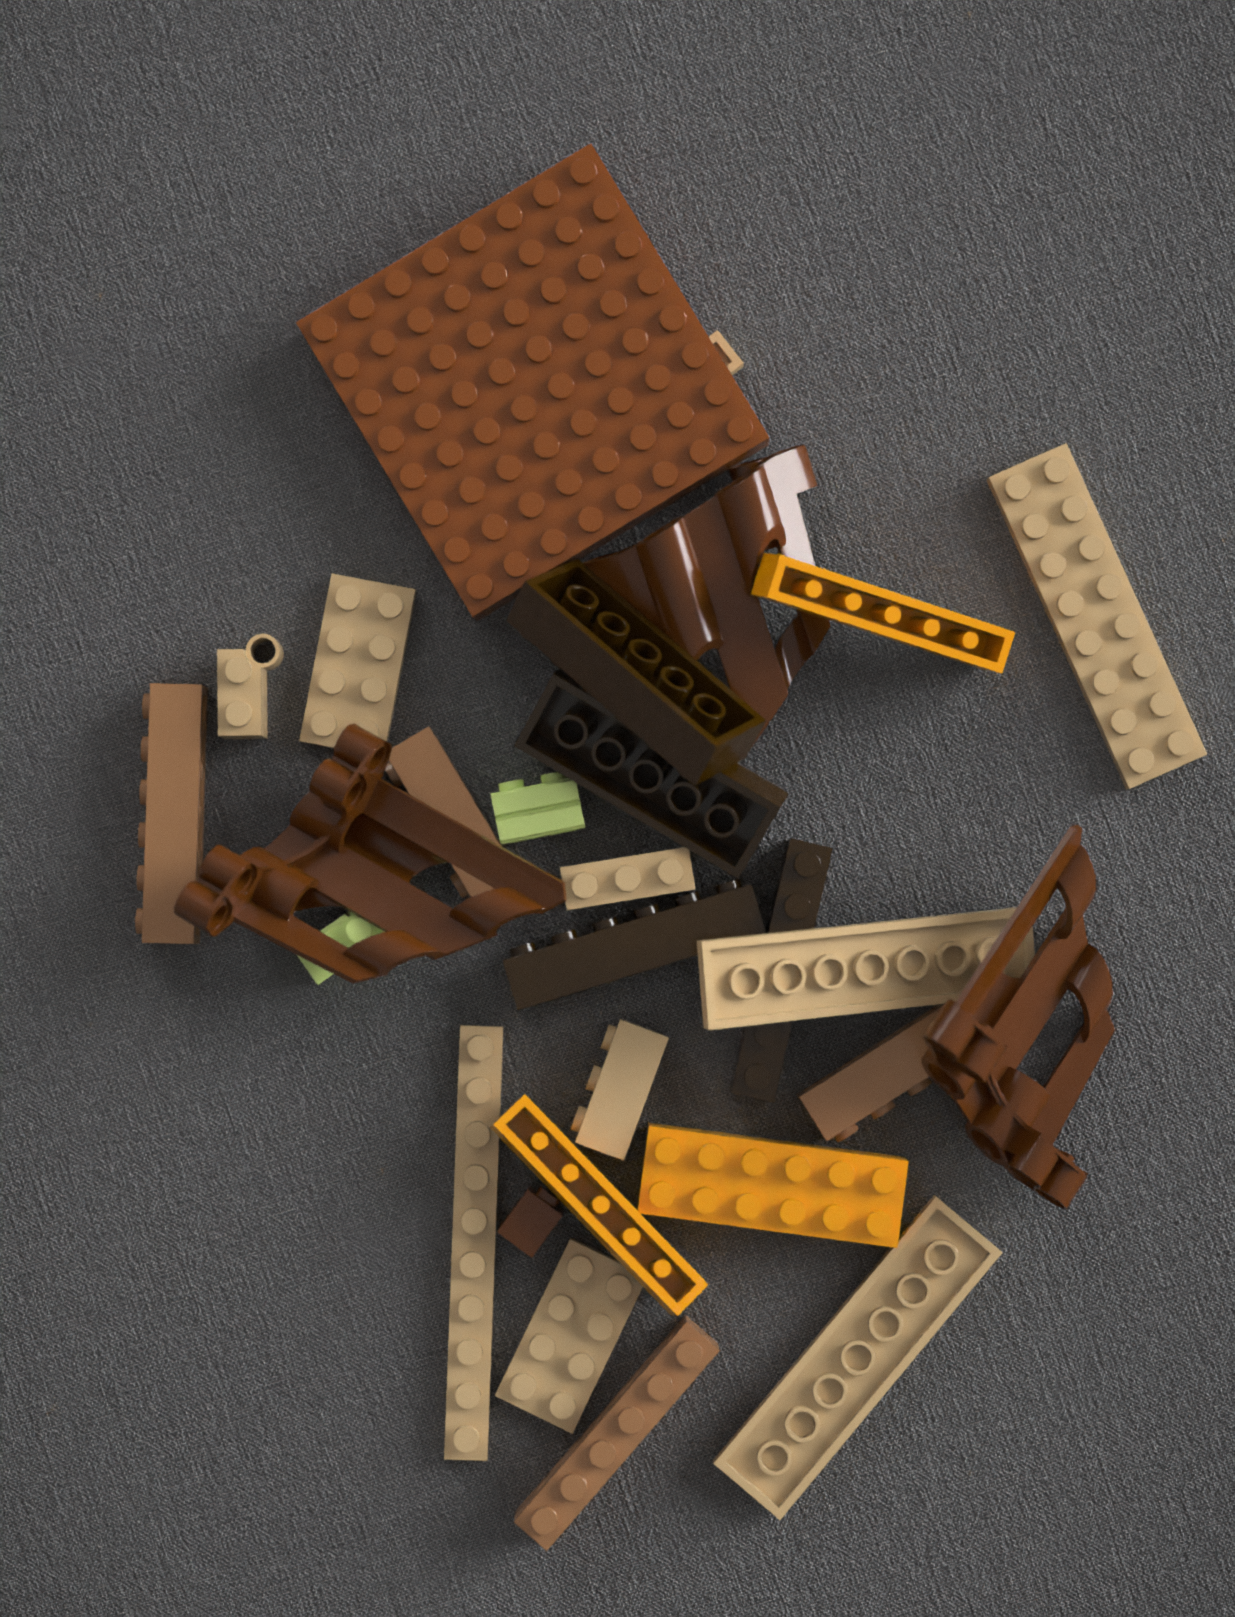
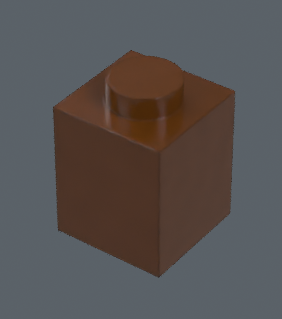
(531, 1219)

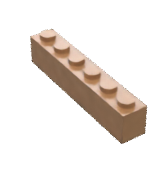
(173, 808)
(616, 1432)

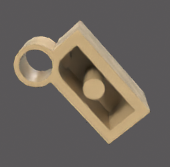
(244, 690)

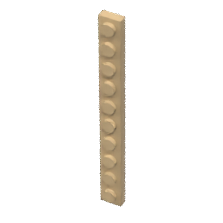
(473, 1243)

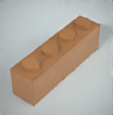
(432, 778)
(870, 1081)

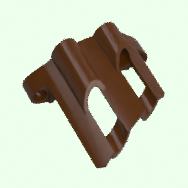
(701, 570)
(358, 849)
(998, 1017)

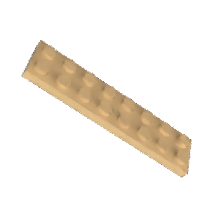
(1096, 616)
(848, 968)
(856, 1357)

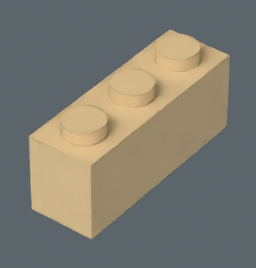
(628, 878)
(619, 1088)

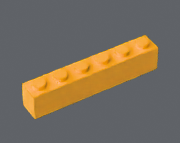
(882, 612)
(599, 1206)

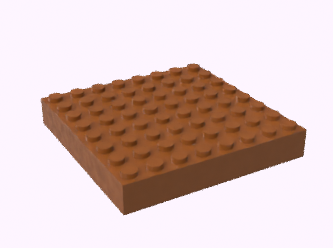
(533, 381)

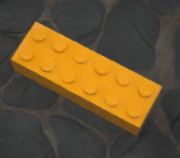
(772, 1185)

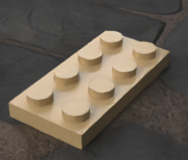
(357, 659)
(570, 1336)

